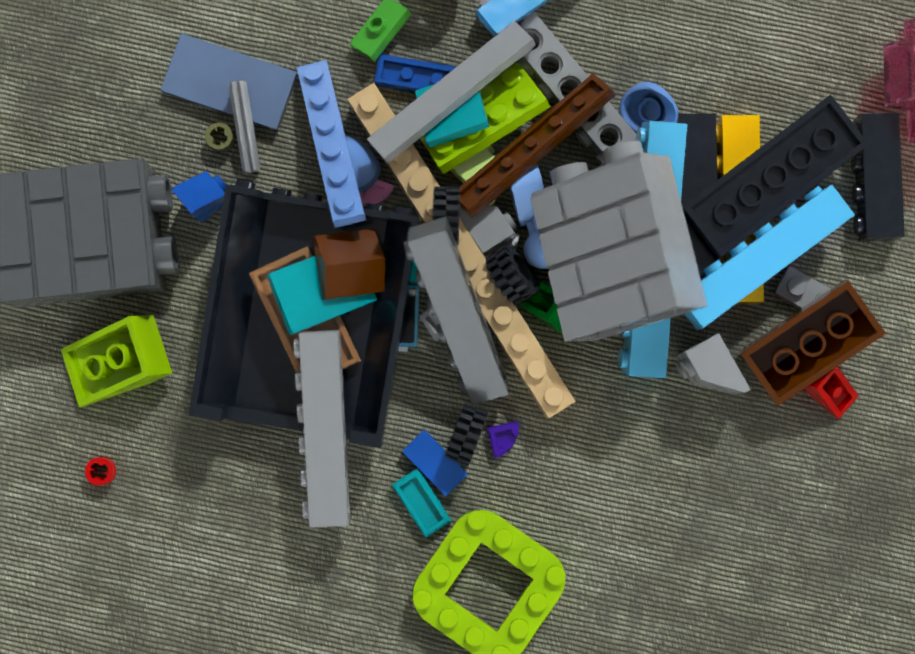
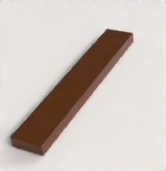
(534, 144)

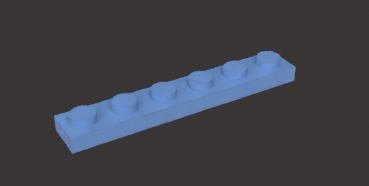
(331, 144)

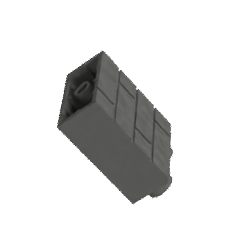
(84, 233)

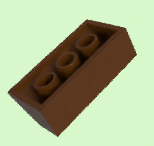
(812, 342)

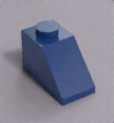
(201, 195)

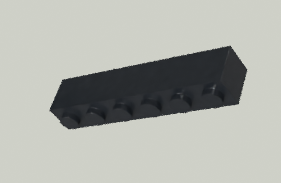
(698, 174)

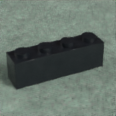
(878, 179)

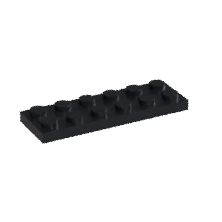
(774, 176)

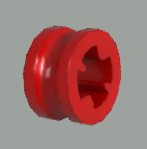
(102, 461)

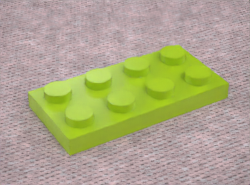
(508, 103)

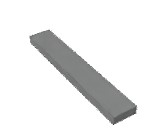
(451, 92)

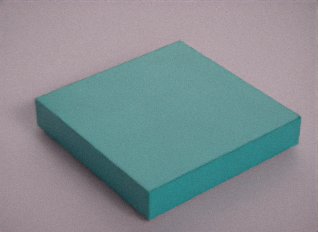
(461, 122)

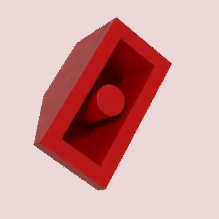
(833, 392)

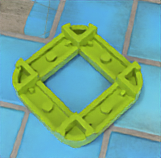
(515, 547)

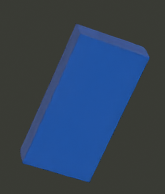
(432, 462)

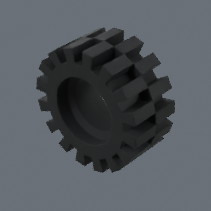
(446, 204)
(512, 274)
(466, 434)

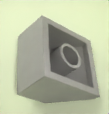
(712, 366)

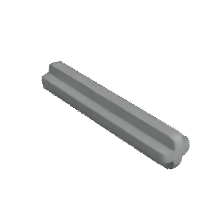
(244, 126)

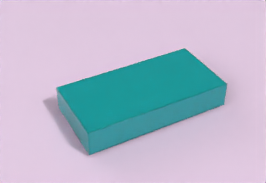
(421, 502)

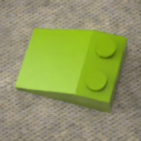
(116, 359)

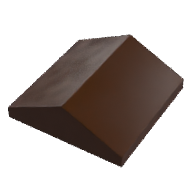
(350, 264)

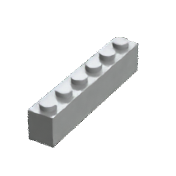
(324, 428)

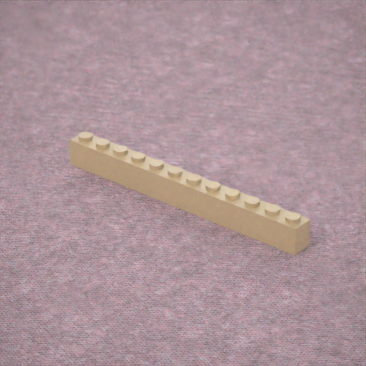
(499, 313)

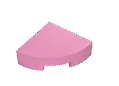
(376, 193)

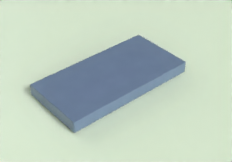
(203, 72)

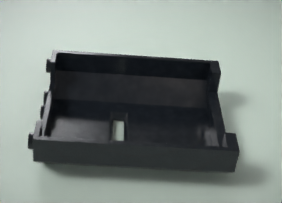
(240, 356)

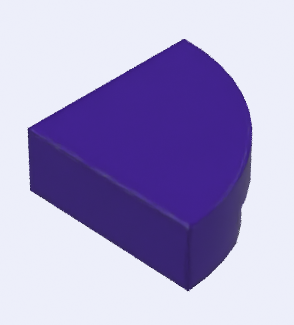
(503, 437)

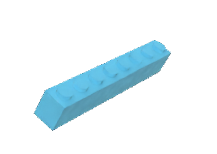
(647, 346)

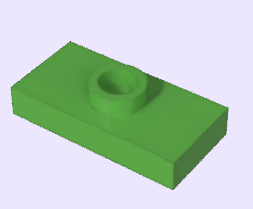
(380, 29)

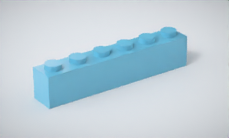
(770, 252)

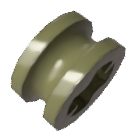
(215, 127)

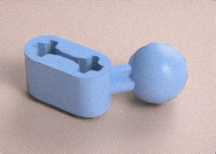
(521, 195)

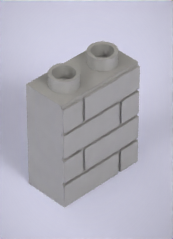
(617, 244)

